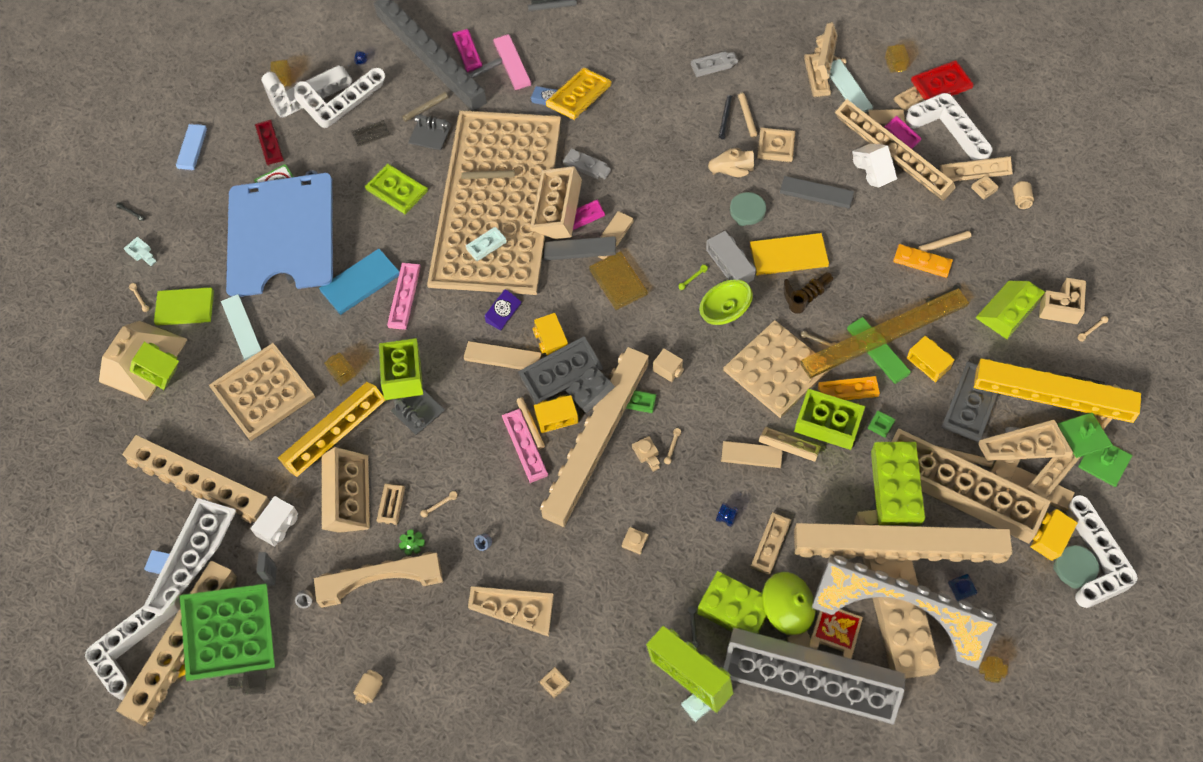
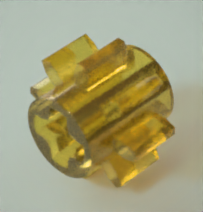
(993, 669)

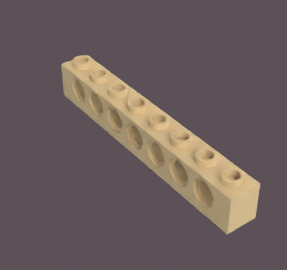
(900, 152)
(142, 448)
(167, 648)

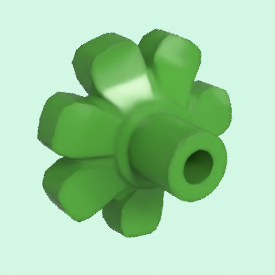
(411, 542)

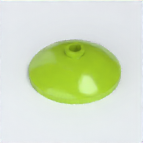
(726, 302)
(788, 603)

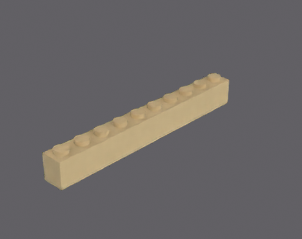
(594, 438)
(902, 542)

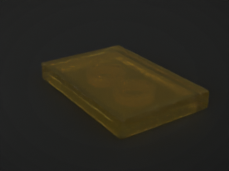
(618, 280)

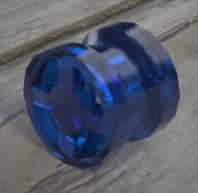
(727, 514)

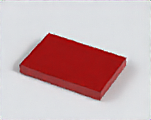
(942, 79)

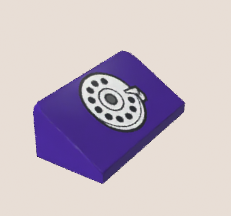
(502, 310)

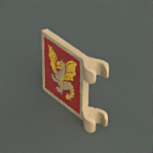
(837, 631)

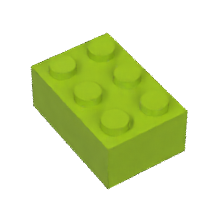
(400, 369)
(829, 419)
(732, 605)

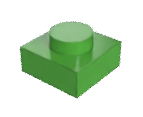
(881, 424)

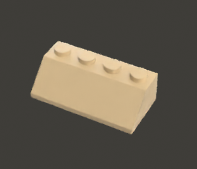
(556, 202)
(345, 491)

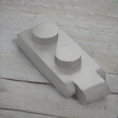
(713, 63)
(586, 164)

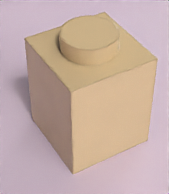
(668, 365)

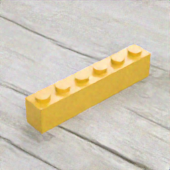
(331, 429)

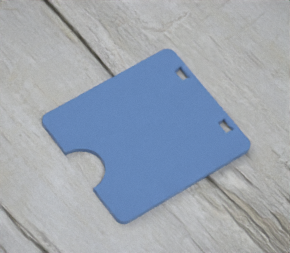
(280, 231)

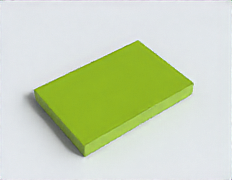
(396, 189)
(184, 306)

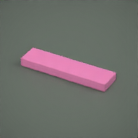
(512, 62)
(404, 296)
(525, 445)

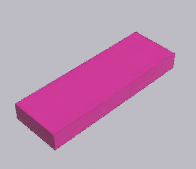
(467, 50)

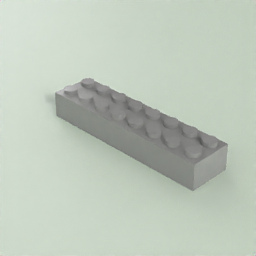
(803, 671)

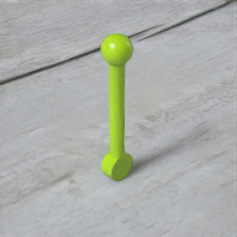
(703, 268)

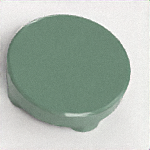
(747, 208)
(1076, 566)

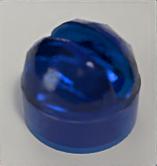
(360, 58)

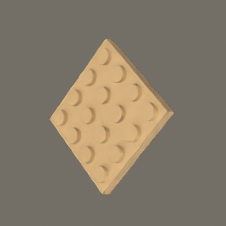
(772, 369)
(261, 391)

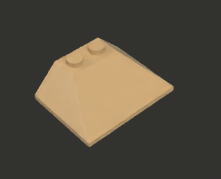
(118, 357)

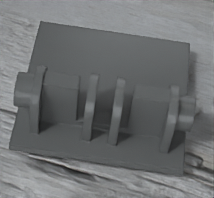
(430, 132)
(417, 411)

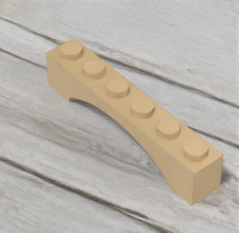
(333, 587)

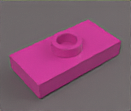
(903, 132)
(587, 214)

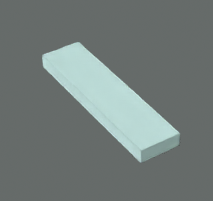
(848, 86)
(241, 326)

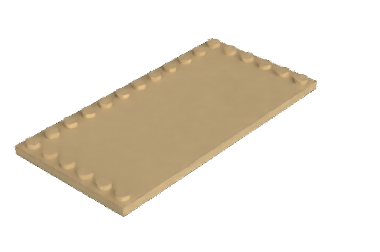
(477, 205)

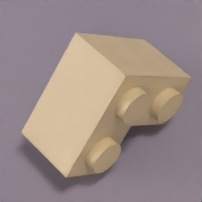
(1064, 306)

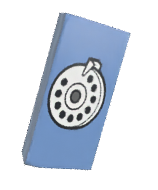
(541, 95)

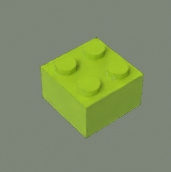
(154, 365)

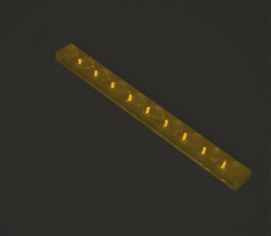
(883, 333)

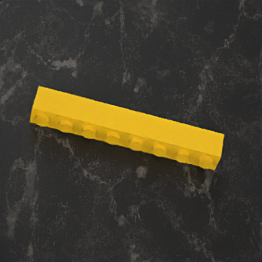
(1057, 390)

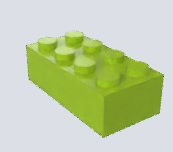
(897, 484)
(690, 668)

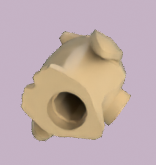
(733, 163)

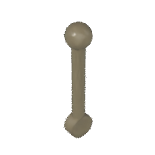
(804, 334)

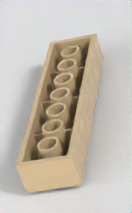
(977, 490)
(901, 623)

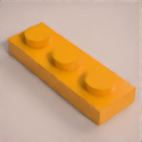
(922, 260)
(851, 388)

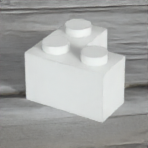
(877, 162)

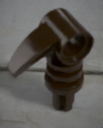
(806, 294)

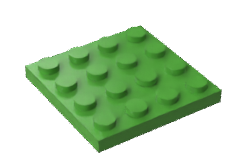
(226, 632)

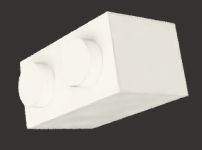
(275, 521)

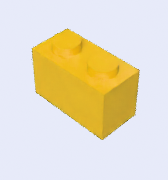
(550, 334)
(930, 358)
(556, 413)
(1053, 534)

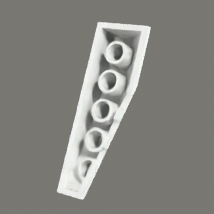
(192, 550)

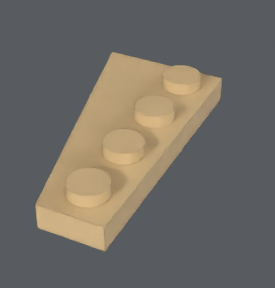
(1034, 441)
(516, 607)

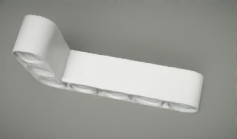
(323, 84)
(341, 100)
(955, 119)
(1110, 550)
(127, 640)

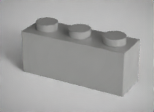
(730, 258)

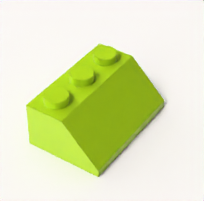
(1010, 307)

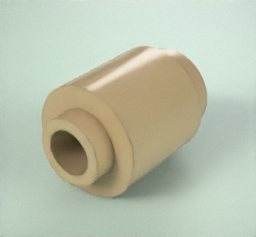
(1023, 195)
(368, 687)

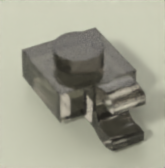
(252, 682)

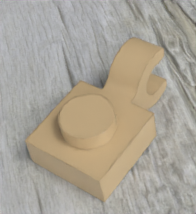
(647, 452)

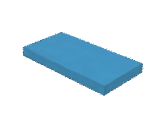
(359, 281)

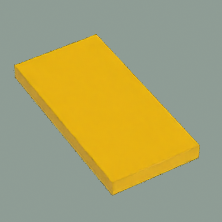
(578, 93)
(789, 254)

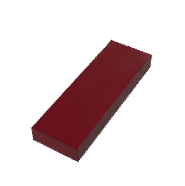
(269, 142)

